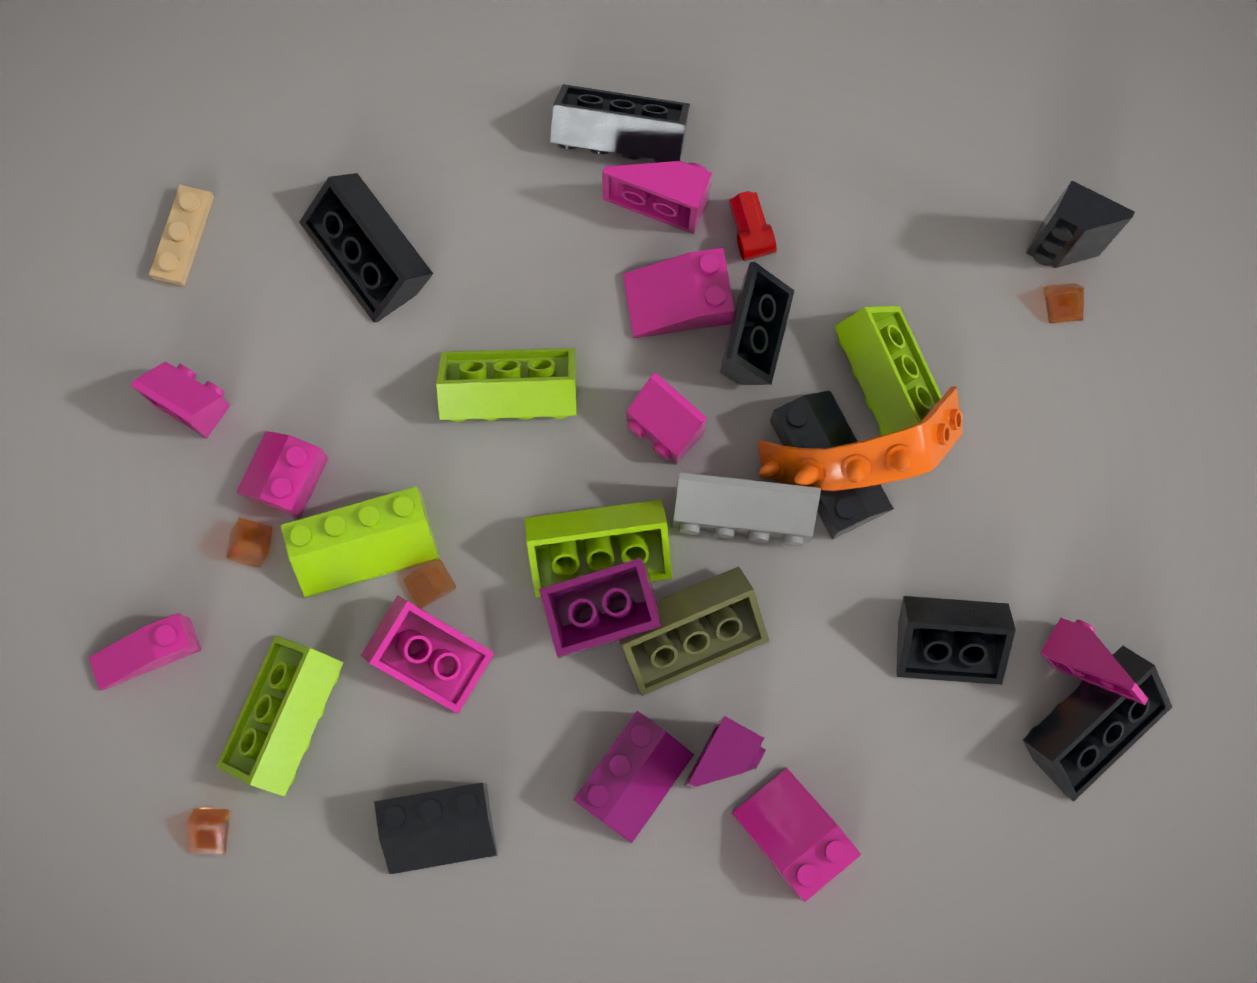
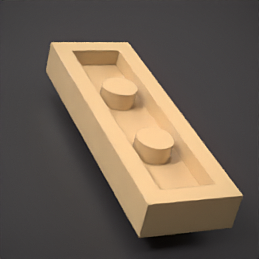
(181, 235)

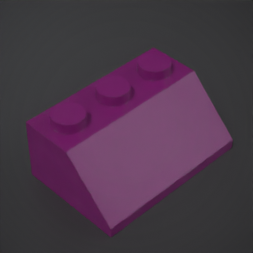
(600, 607)
(727, 753)
(634, 776)

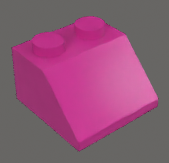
(183, 397)
(665, 419)
(283, 473)

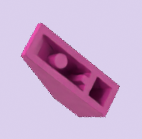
(145, 651)
(1080, 653)

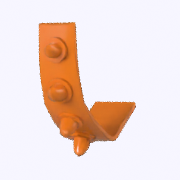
(870, 461)

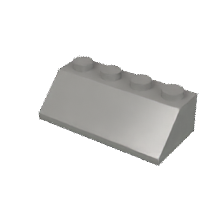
(745, 508)

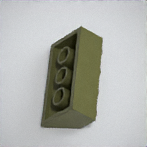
(696, 631)

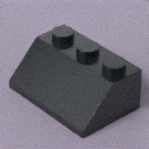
(1078, 227)
(757, 328)
(954, 640)
(436, 828)

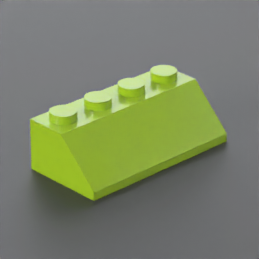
(888, 366)
(507, 384)
(595, 539)
(360, 541)
(279, 716)

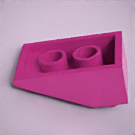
(660, 190)
(680, 294)
(427, 654)
(796, 835)

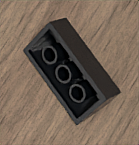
(619, 123)
(364, 246)
(819, 423)
(1096, 727)

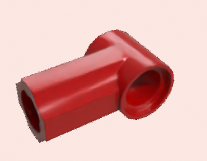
(753, 234)

